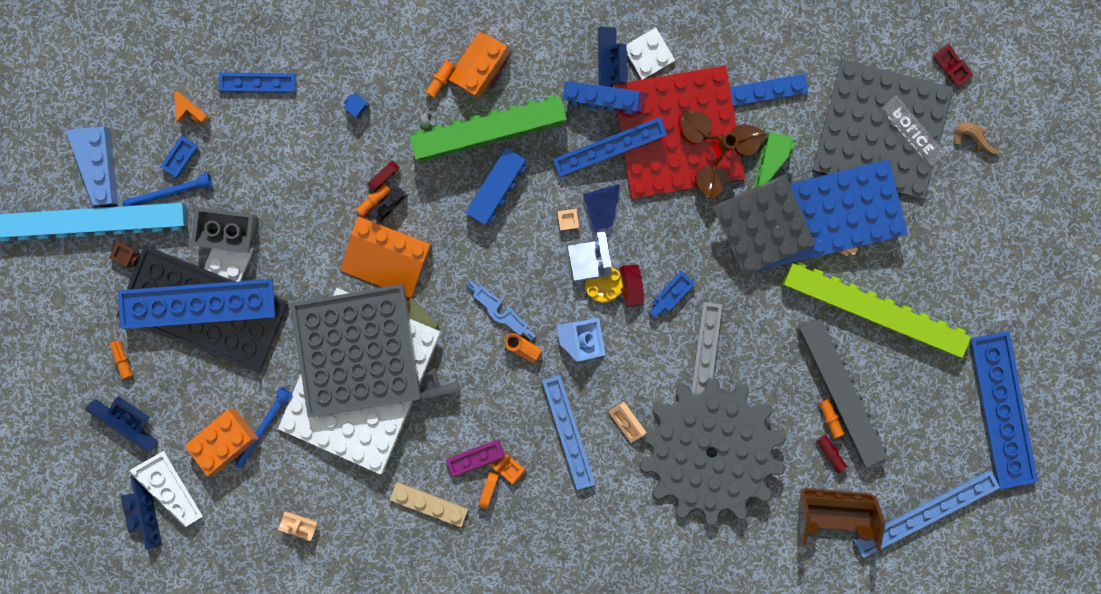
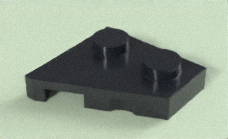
(388, 205)

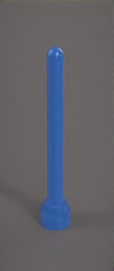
(203, 181)
(282, 397)

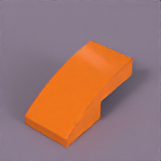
(508, 468)

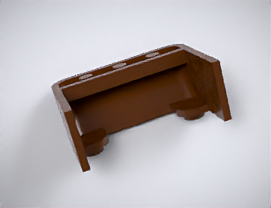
(841, 511)

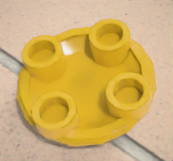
(605, 288)

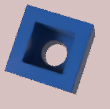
(355, 105)

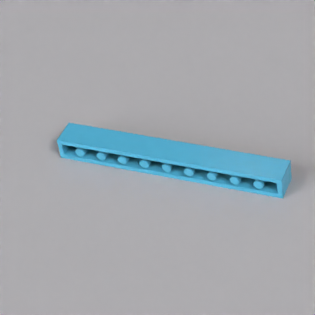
(93, 221)

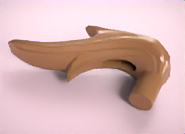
(976, 133)

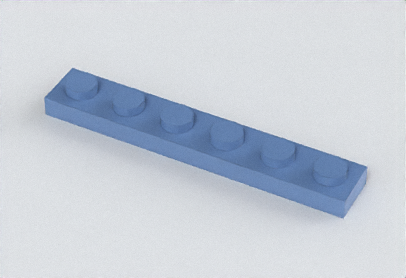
(568, 432)

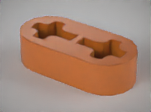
(488, 490)

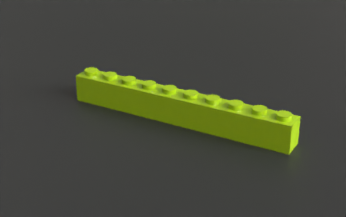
(876, 310)

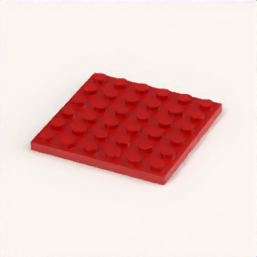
(673, 160)

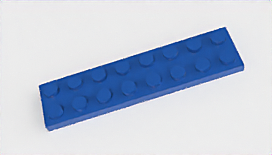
(196, 303)
(1003, 410)

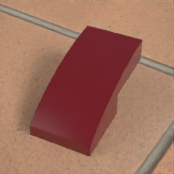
(952, 66)
(633, 289)

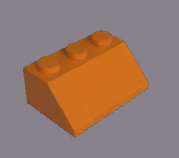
(479, 65)

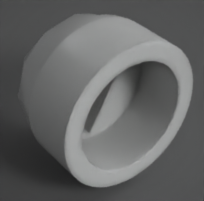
(427, 120)

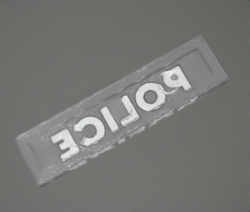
(913, 130)

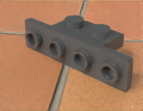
(431, 387)

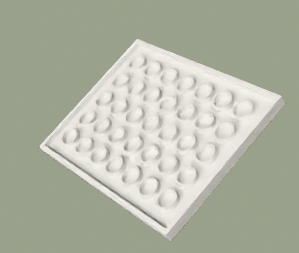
(361, 434)

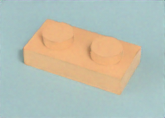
(627, 422)

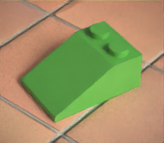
(774, 152)

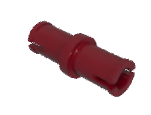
(831, 453)

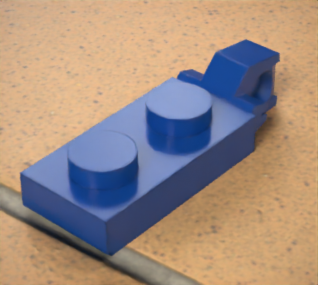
(671, 294)

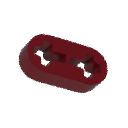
(386, 173)

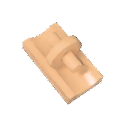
(298, 526)

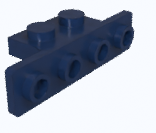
(611, 58)
(125, 420)
(141, 514)

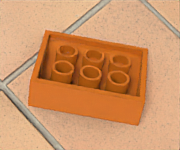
(384, 256)

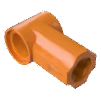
(524, 348)

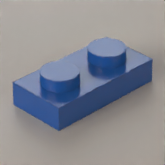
(179, 156)

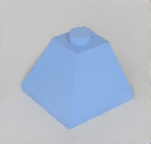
(582, 339)

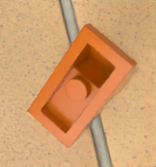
(184, 107)

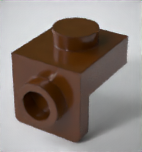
(124, 254)

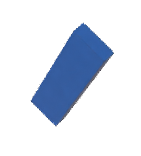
(257, 82)

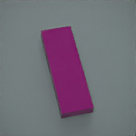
(475, 458)

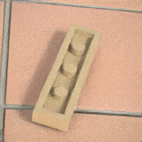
(429, 504)

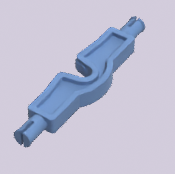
(493, 303)

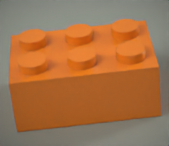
(221, 442)

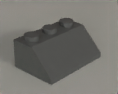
(223, 229)

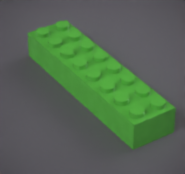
(488, 129)

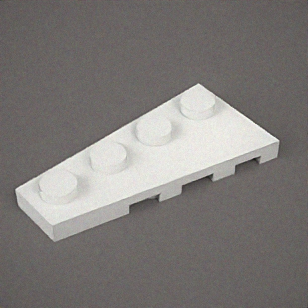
(165, 485)

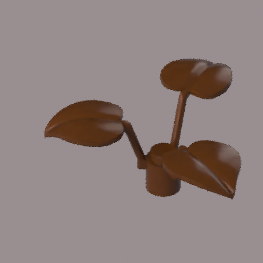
(743, 137)

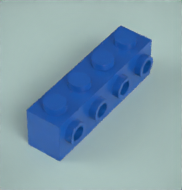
(603, 96)
(496, 186)

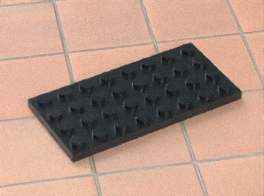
(235, 341)

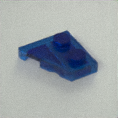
(602, 206)

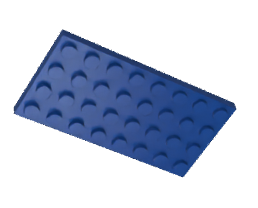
(848, 210)

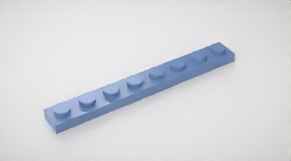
(932, 511)

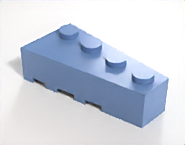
(96, 163)

